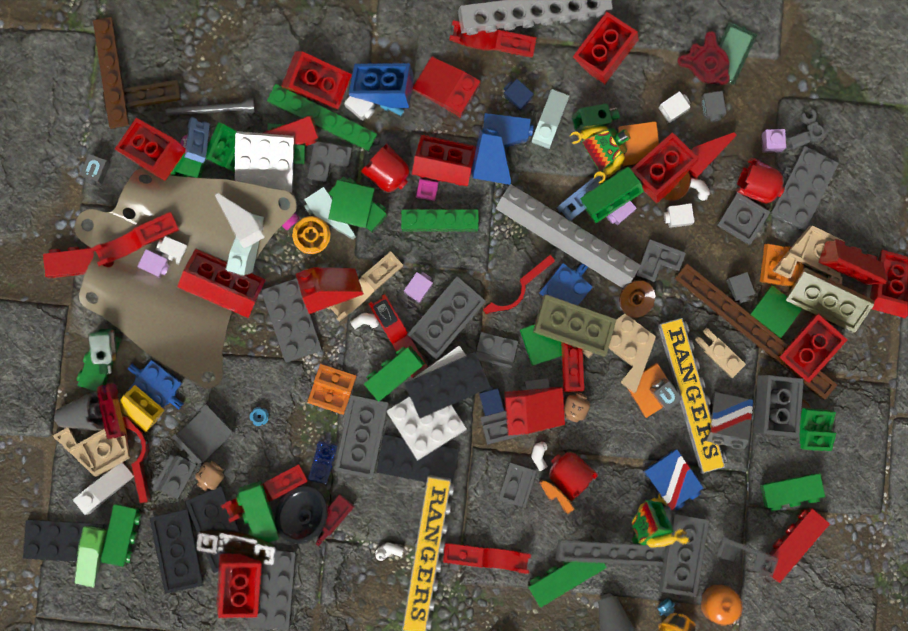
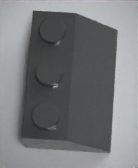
(778, 406)

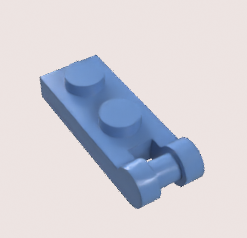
(197, 140)
(575, 199)

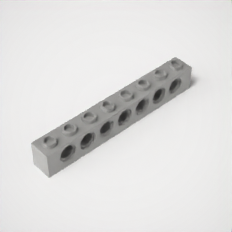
(506, 7)

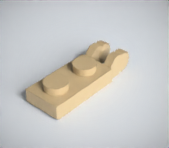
(721, 354)

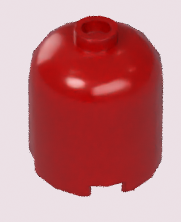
(387, 170)
(760, 182)
(571, 474)

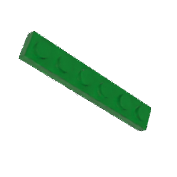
(322, 117)

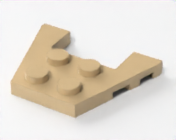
(808, 251)
(633, 345)
(97, 451)

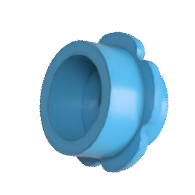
(254, 416)
(666, 607)

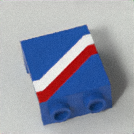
(674, 480)

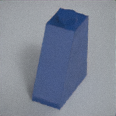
(512, 129)
(490, 158)

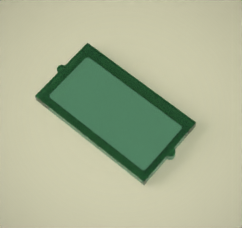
(737, 45)

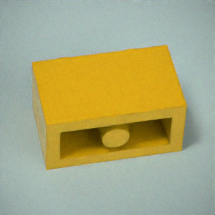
(140, 408)

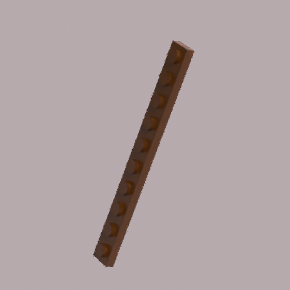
(746, 325)

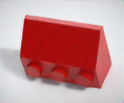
(606, 47)
(444, 160)
(853, 263)
(238, 586)

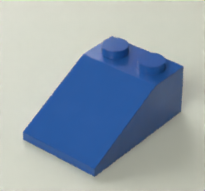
(383, 84)

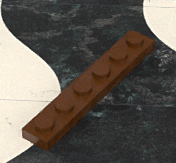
(111, 73)

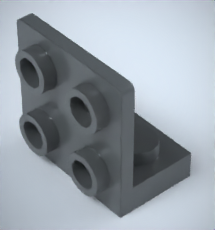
(174, 475)

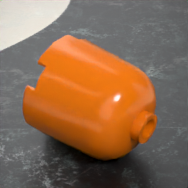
(721, 604)

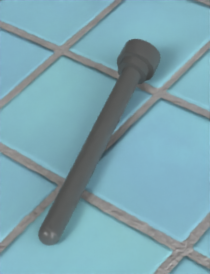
(247, 106)

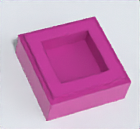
(427, 190)

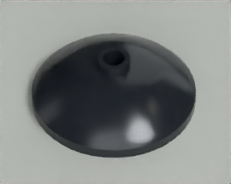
(293, 512)

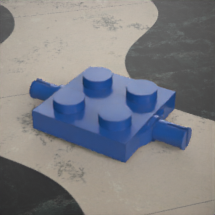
(567, 285)
(157, 384)

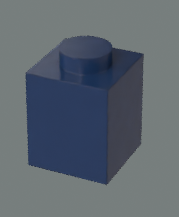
(517, 94)
(491, 401)

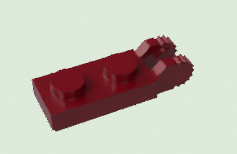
(111, 411)
(336, 514)

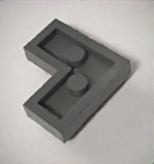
(323, 156)
(657, 255)

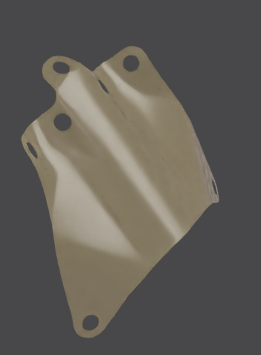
(151, 309)

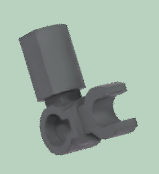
(814, 133)

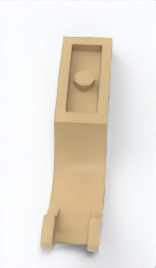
(370, 283)

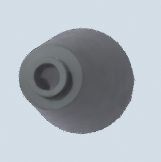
(81, 414)
(612, 615)

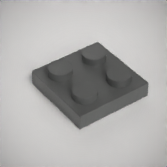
(743, 218)

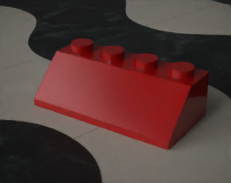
(210, 280)

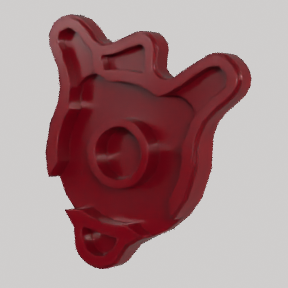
(707, 62)

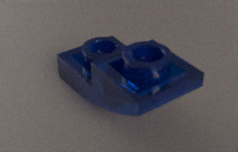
(322, 462)

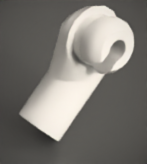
(701, 187)
(365, 318)
(537, 455)
(388, 549)

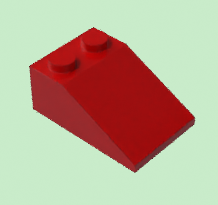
(316, 79)
(447, 86)
(150, 149)
(664, 167)
(328, 287)
(893, 295)
(813, 347)
(534, 410)

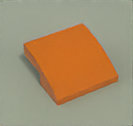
(642, 141)
(771, 257)
(332, 389)
(643, 396)
(552, 492)

